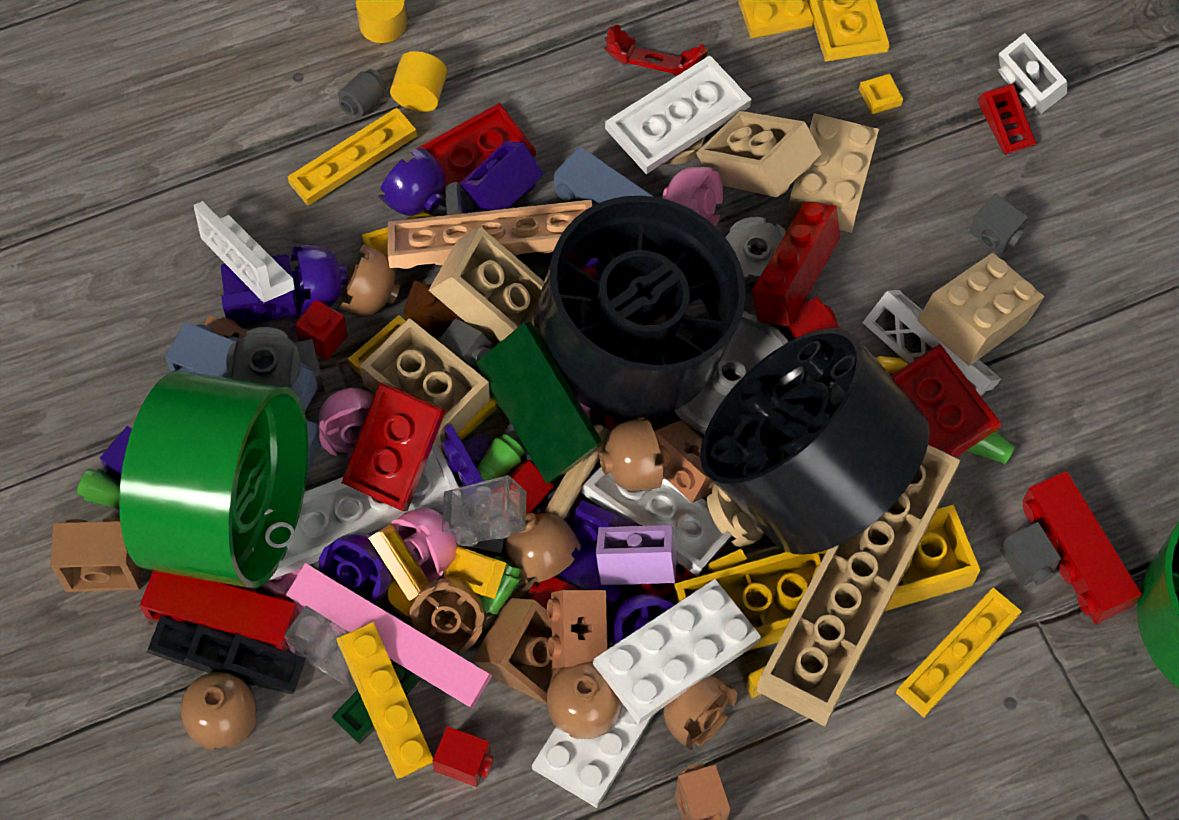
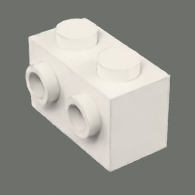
(1032, 73)

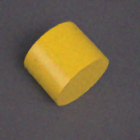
(381, 19)
(419, 81)

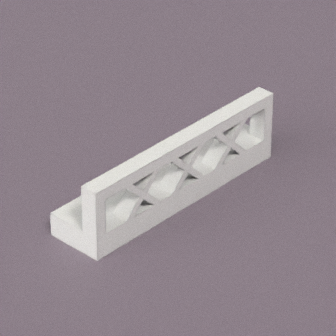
(242, 254)
(908, 313)

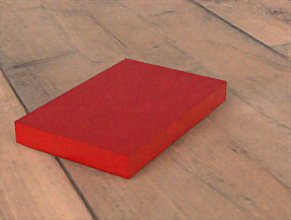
(474, 141)
(952, 405)
(393, 446)

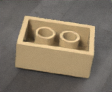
(760, 153)
(839, 171)
(487, 286)
(980, 308)
(430, 371)

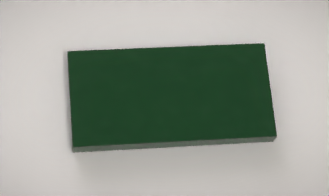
(539, 402)

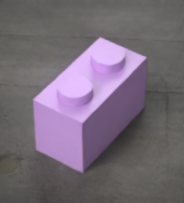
(636, 555)

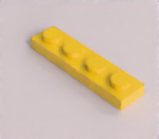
(352, 156)
(958, 652)
(385, 700)

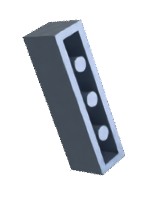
(591, 179)
(205, 352)

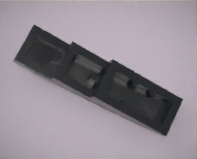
(216, 651)

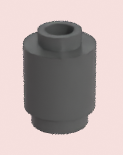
(361, 93)

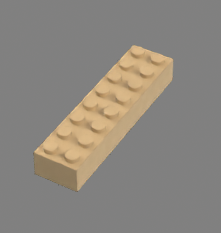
(851, 597)

